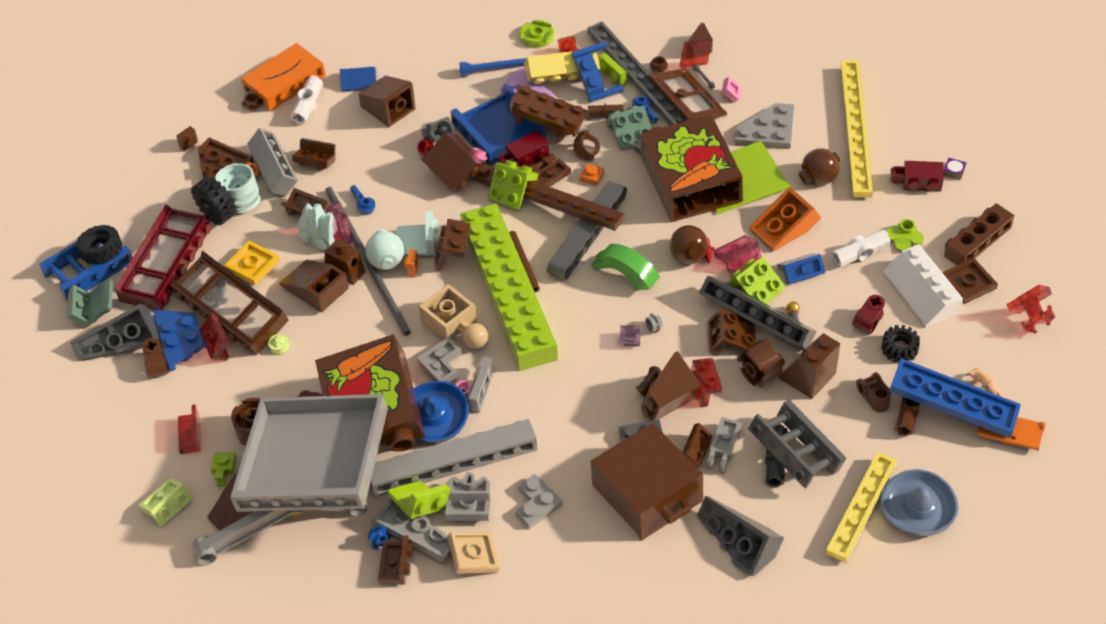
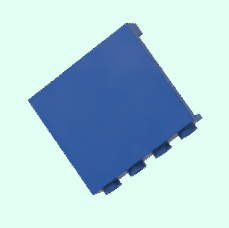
(492, 126)

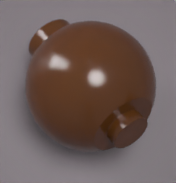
(819, 167)
(688, 244)

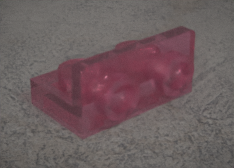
(341, 220)
(738, 253)

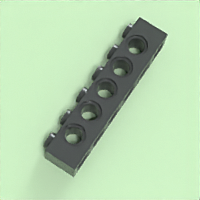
(757, 312)

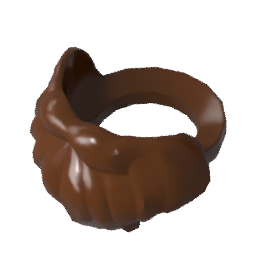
(581, 150)
(648, 381)

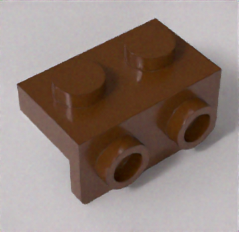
(315, 153)
(298, 199)
(394, 561)

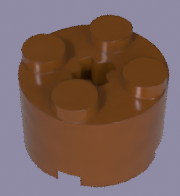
(761, 363)
(243, 418)

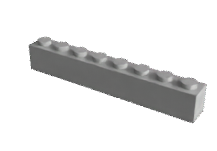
(454, 456)

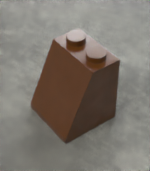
(388, 99)
(452, 161)
(813, 366)
(671, 389)

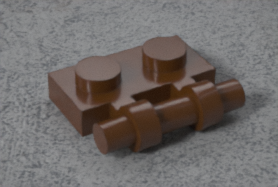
(552, 170)

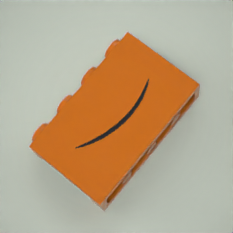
(283, 76)

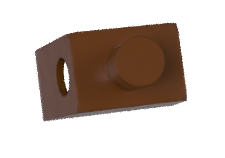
(346, 259)

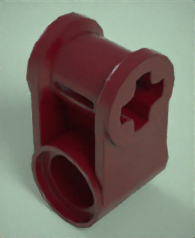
(869, 314)

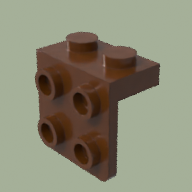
(453, 241)

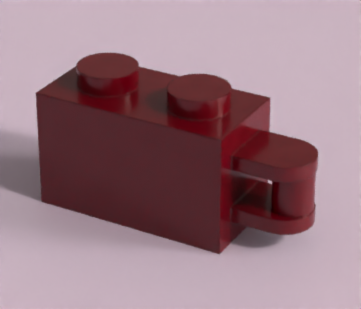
(526, 150)
(918, 175)

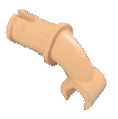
(987, 382)

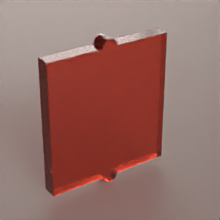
(695, 52)

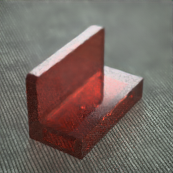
(189, 432)

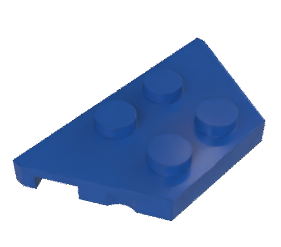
(178, 335)

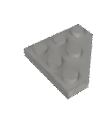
(770, 126)

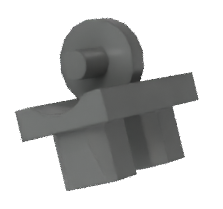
(436, 129)

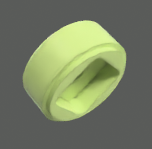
(278, 344)

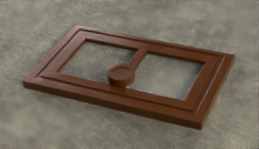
(686, 94)

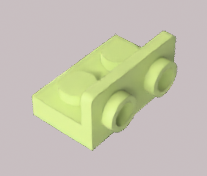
(166, 501)

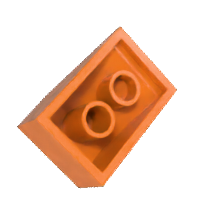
(785, 220)

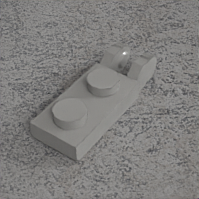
(481, 384)
(723, 442)

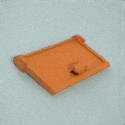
(1025, 434)

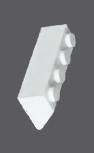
(923, 286)

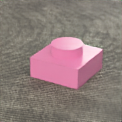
(731, 89)

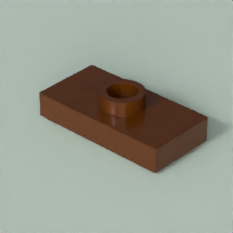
(697, 444)

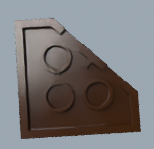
(218, 155)

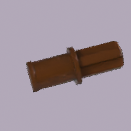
(604, 110)

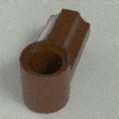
(907, 417)

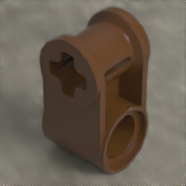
(154, 358)
(875, 392)

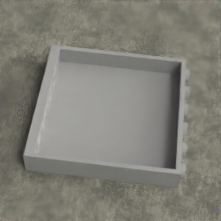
(310, 453)

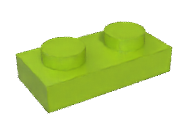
(612, 70)

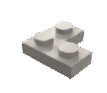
(436, 360)
(540, 504)

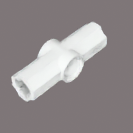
(306, 100)
(860, 248)

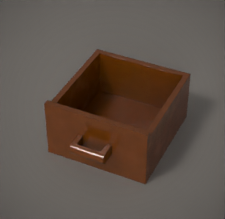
(647, 480)

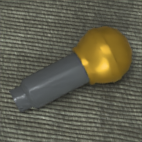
(793, 310)

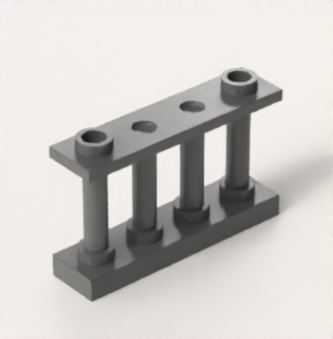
(803, 429)

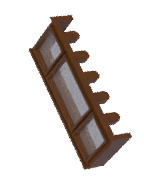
(240, 308)

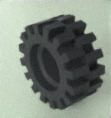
(904, 335)

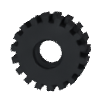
(214, 200)

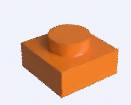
(592, 174)
(411, 263)

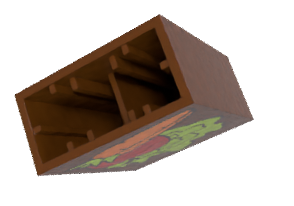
(691, 167)
(377, 369)

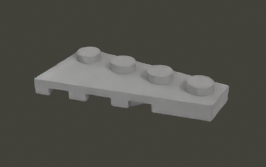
(419, 530)

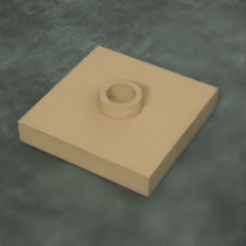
(473, 552)

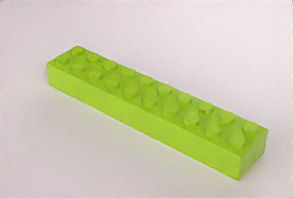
(509, 288)

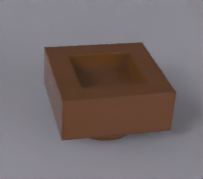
(187, 138)

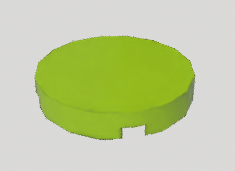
(537, 33)

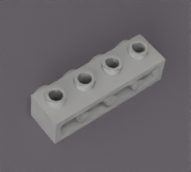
(272, 162)

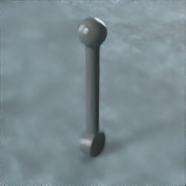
(711, 84)

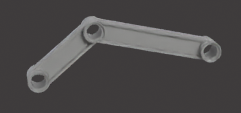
(208, 547)

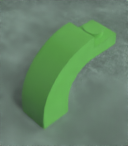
(629, 263)

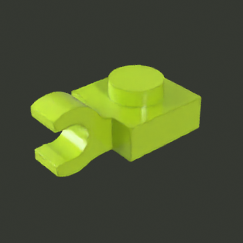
(223, 464)

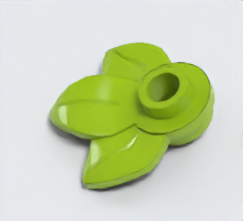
(905, 234)

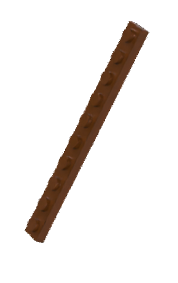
(562, 201)

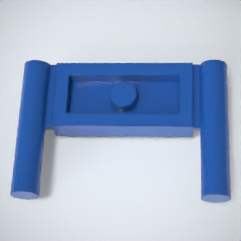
(590, 74)

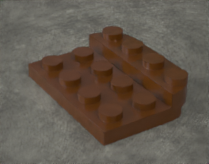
(547, 111)

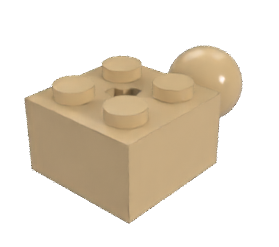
(450, 314)

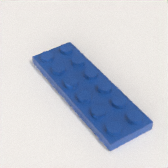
(955, 398)

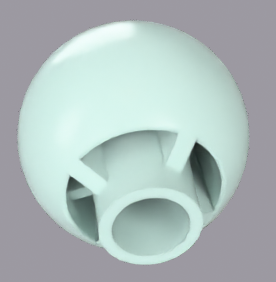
(384, 250)

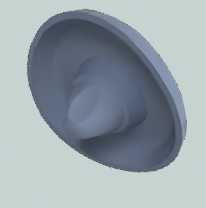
(919, 502)

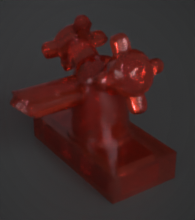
(1031, 304)

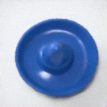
(442, 410)

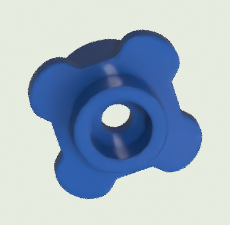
(377, 536)

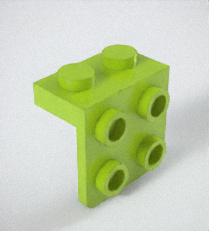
(510, 183)
(758, 280)
(418, 499)

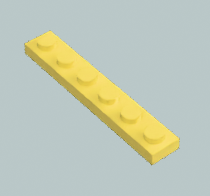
(861, 507)

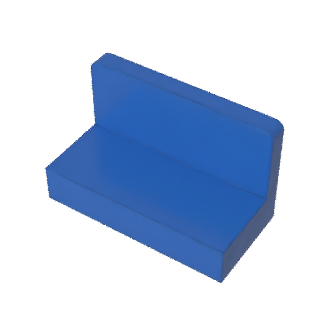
(357, 78)
(802, 267)

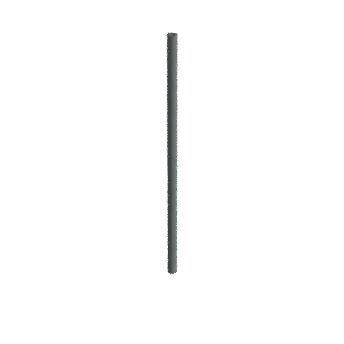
(373, 271)

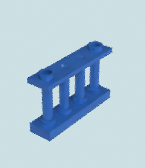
(87, 277)

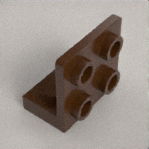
(729, 329)

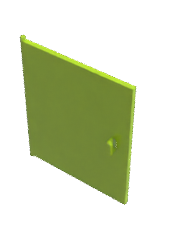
(759, 174)

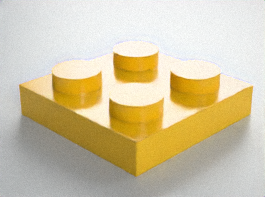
(252, 262)

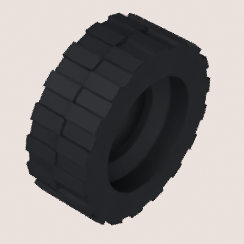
(103, 253)

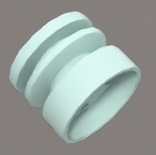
(241, 184)

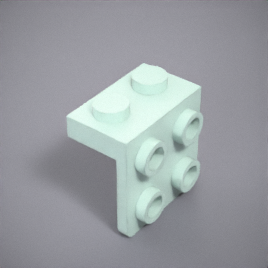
(420, 236)

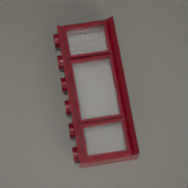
(162, 258)

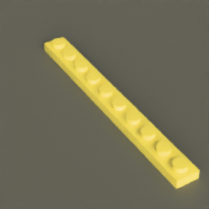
(856, 129)

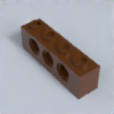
(979, 234)

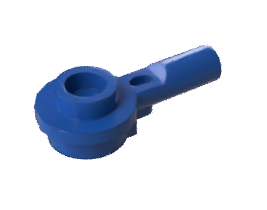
(644, 101)
(365, 204)

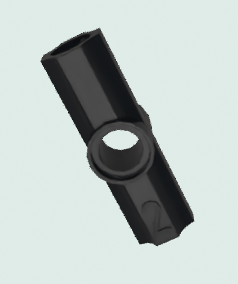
(774, 469)

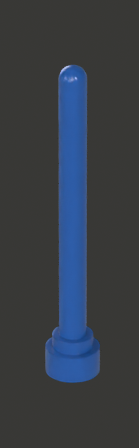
(467, 68)

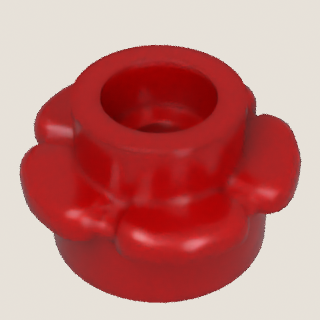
(424, 146)

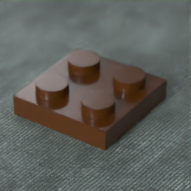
(970, 280)

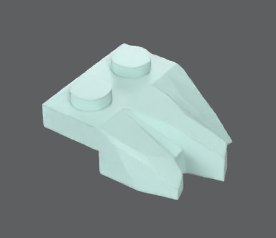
(317, 227)

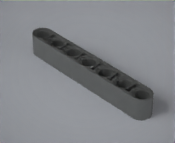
(584, 234)

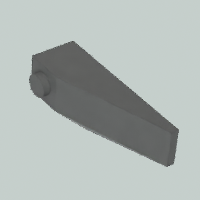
(117, 335)
(744, 539)

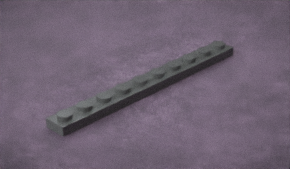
(635, 72)

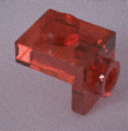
(567, 44)

